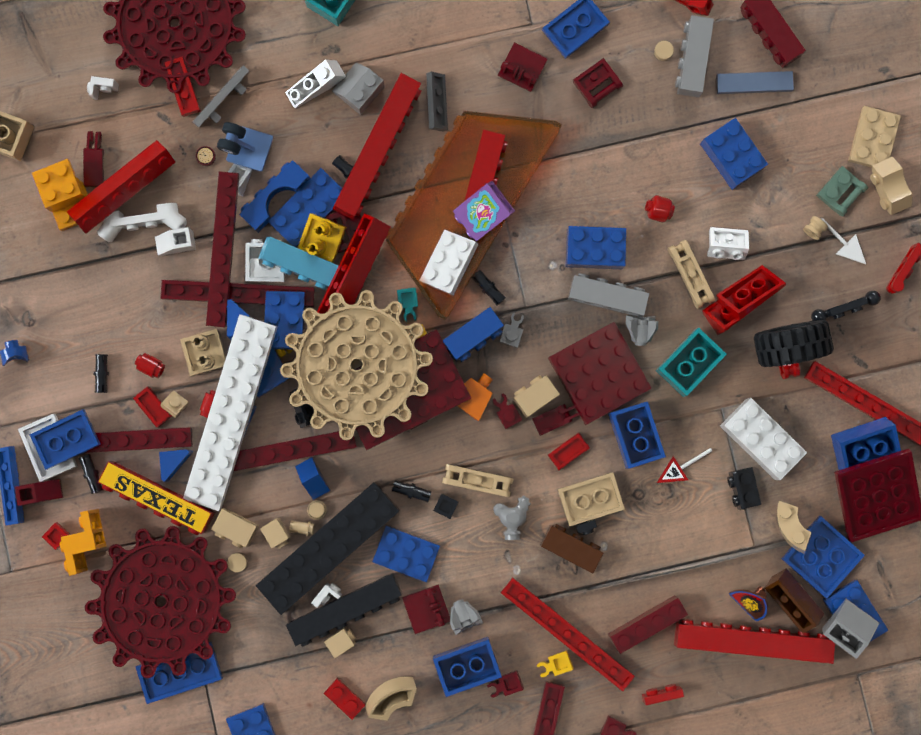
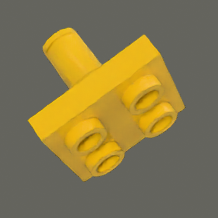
(322, 237)

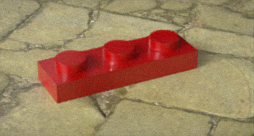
(186, 96)

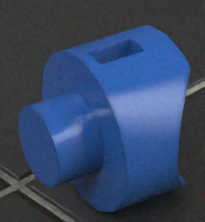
(13, 351)

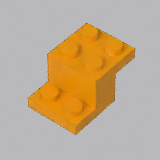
(60, 191)
(76, 544)

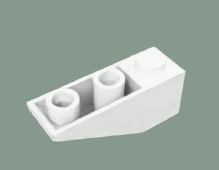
(316, 82)

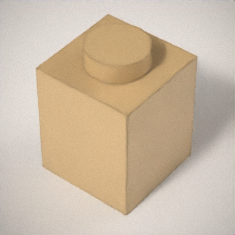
(275, 533)
(340, 641)

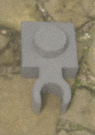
(511, 333)

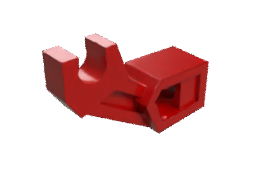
(698, 6)

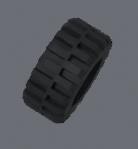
(793, 343)

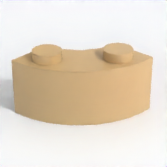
(891, 186)
(791, 528)
(391, 696)

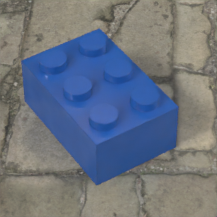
(733, 153)
(595, 247)
(474, 335)
(636, 435)
(865, 442)
(467, 666)

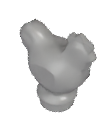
(512, 517)

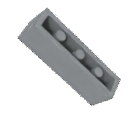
(695, 56)
(608, 296)

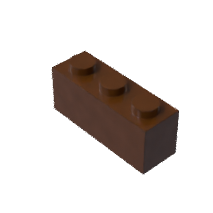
(572, 548)
(794, 601)

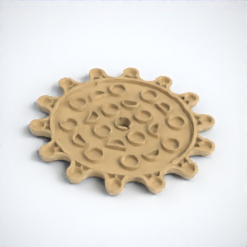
(348, 394)

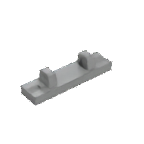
(233, 83)

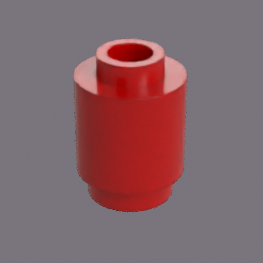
(149, 365)
(207, 403)

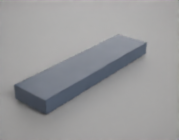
(754, 82)

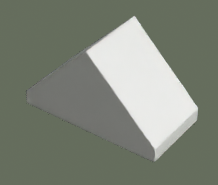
(244, 176)

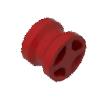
(789, 370)

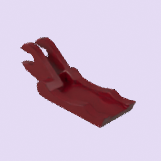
(93, 161)
(553, 419)

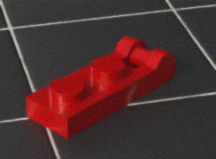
(905, 269)

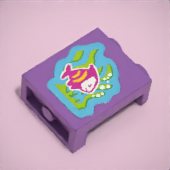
(483, 211)

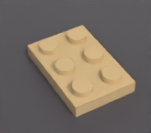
(874, 136)
(591, 499)

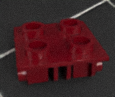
(522, 67)
(426, 609)

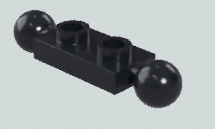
(871, 298)

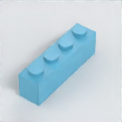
(298, 262)

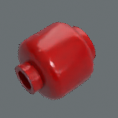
(659, 209)

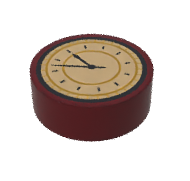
(205, 156)

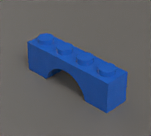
(289, 179)

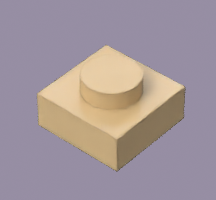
(174, 404)

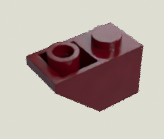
(38, 492)

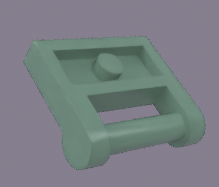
(837, 186)

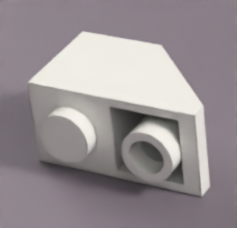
(175, 241)

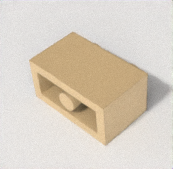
(235, 528)

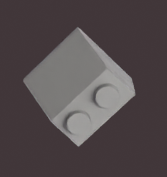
(359, 87)

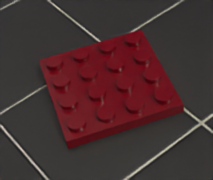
(599, 373)
(879, 495)

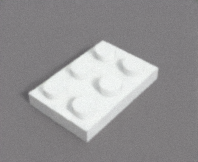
(449, 262)
(43, 474)

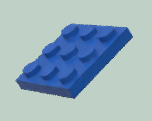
(826, 559)

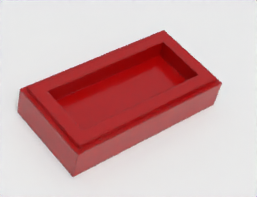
(151, 406)
(568, 451)

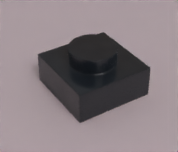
(446, 506)
(586, 527)

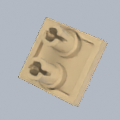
(203, 352)

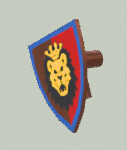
(752, 602)

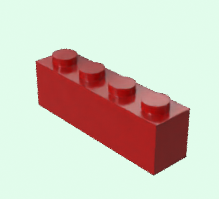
(486, 161)

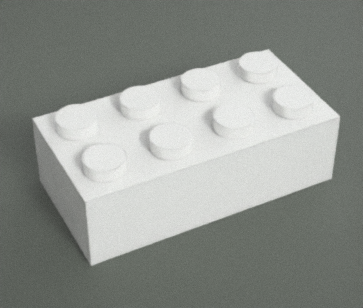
(763, 439)

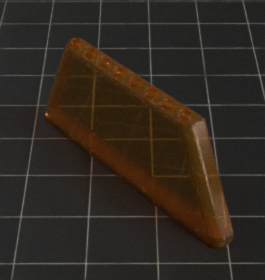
(446, 186)

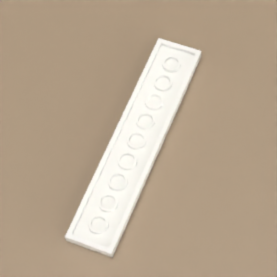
(230, 412)

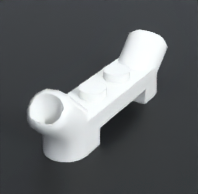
(166, 214)

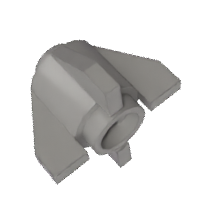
(641, 328)
(464, 616)

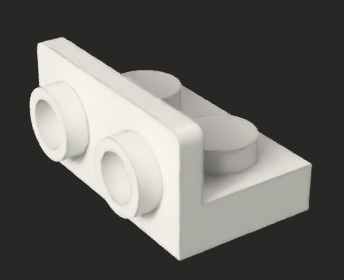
(728, 243)

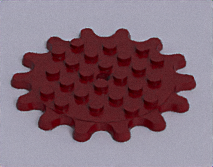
(150, 40)
(130, 607)

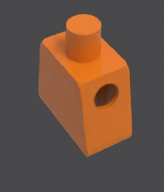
(479, 396)

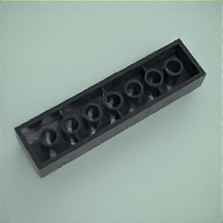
(327, 548)

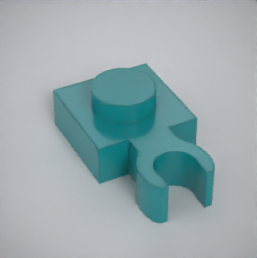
(408, 300)

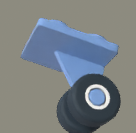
(245, 146)

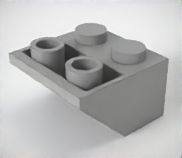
(850, 628)

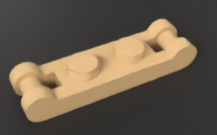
(691, 274)
(477, 480)

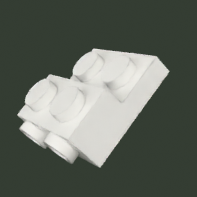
(255, 269)

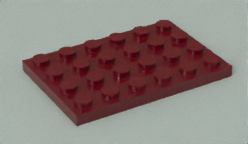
(444, 392)

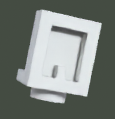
(104, 84)
(323, 596)

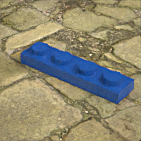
(8, 480)

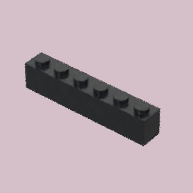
(343, 610)

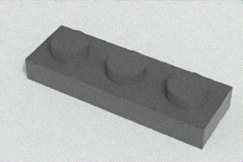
(437, 101)

